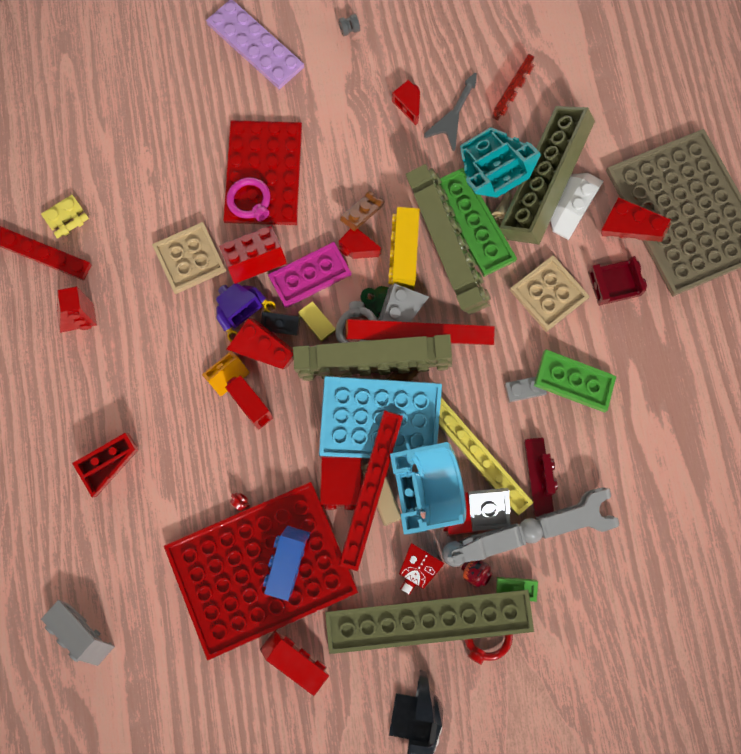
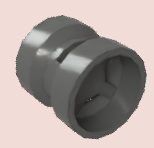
(349, 24)

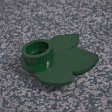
(376, 304)

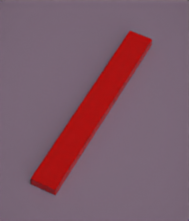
(383, 330)
(370, 491)

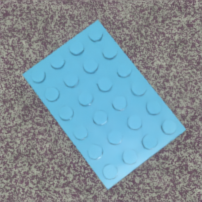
(355, 409)

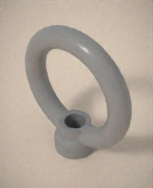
(356, 309)

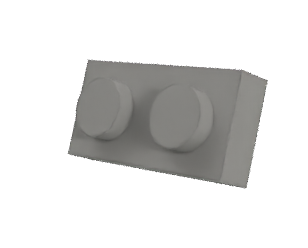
(523, 389)

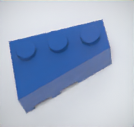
(285, 563)

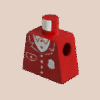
(418, 568)

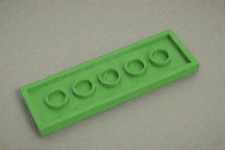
(478, 225)

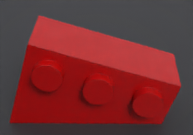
(636, 222)
(261, 345)

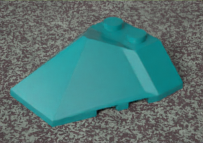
(497, 162)

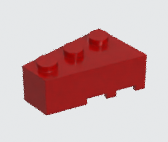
(74, 310)
(105, 463)
(294, 662)

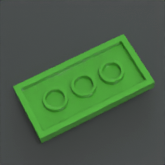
(575, 381)

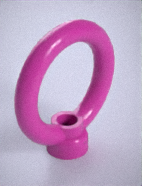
(259, 211)

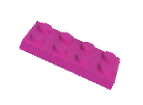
(309, 274)

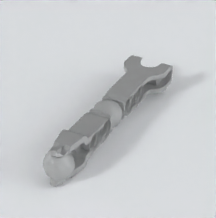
(532, 530)

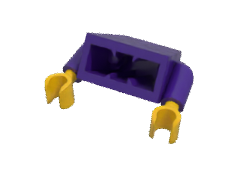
(237, 305)

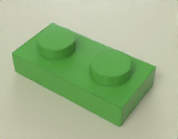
(516, 584)

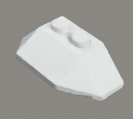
(574, 203)

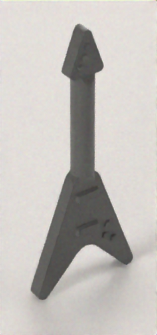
(449, 122)

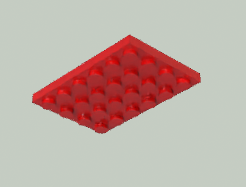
(269, 154)

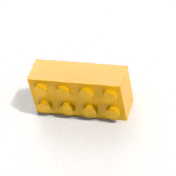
(404, 247)

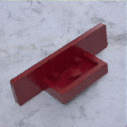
(541, 476)

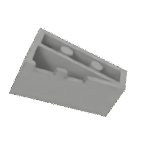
(401, 304)
(75, 634)

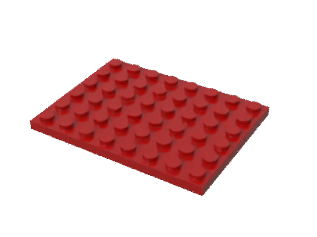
(228, 561)

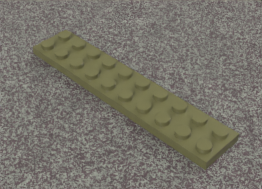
(429, 621)

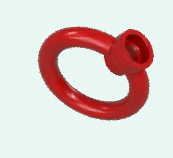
(478, 655)

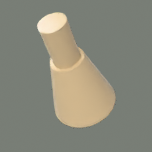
(502, 208)

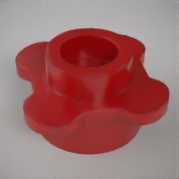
(239, 501)

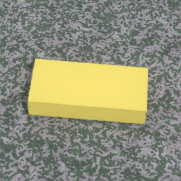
(316, 321)

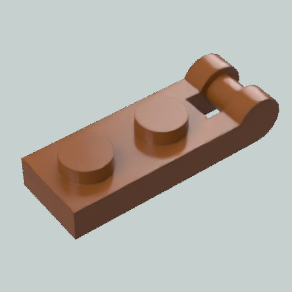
(362, 211)

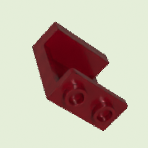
(617, 281)

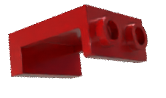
(340, 482)

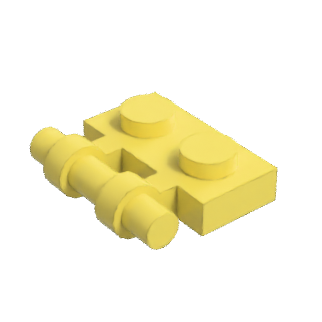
(63, 212)

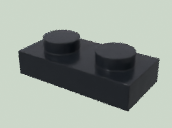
(281, 323)

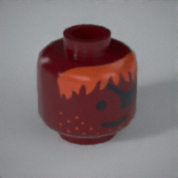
(477, 573)

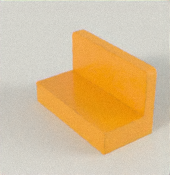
(223, 371)

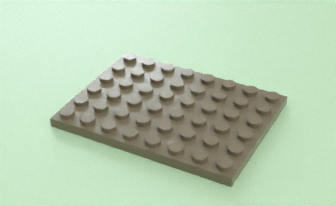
(697, 193)

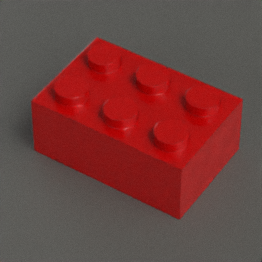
(253, 254)

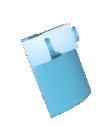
(433, 489)

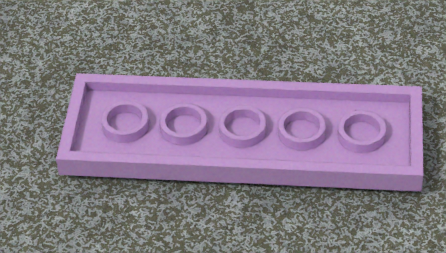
(255, 44)

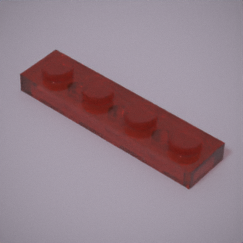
(517, 82)

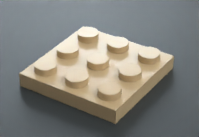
(189, 258)
(549, 293)

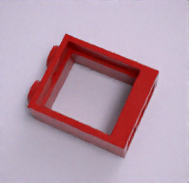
(248, 401)

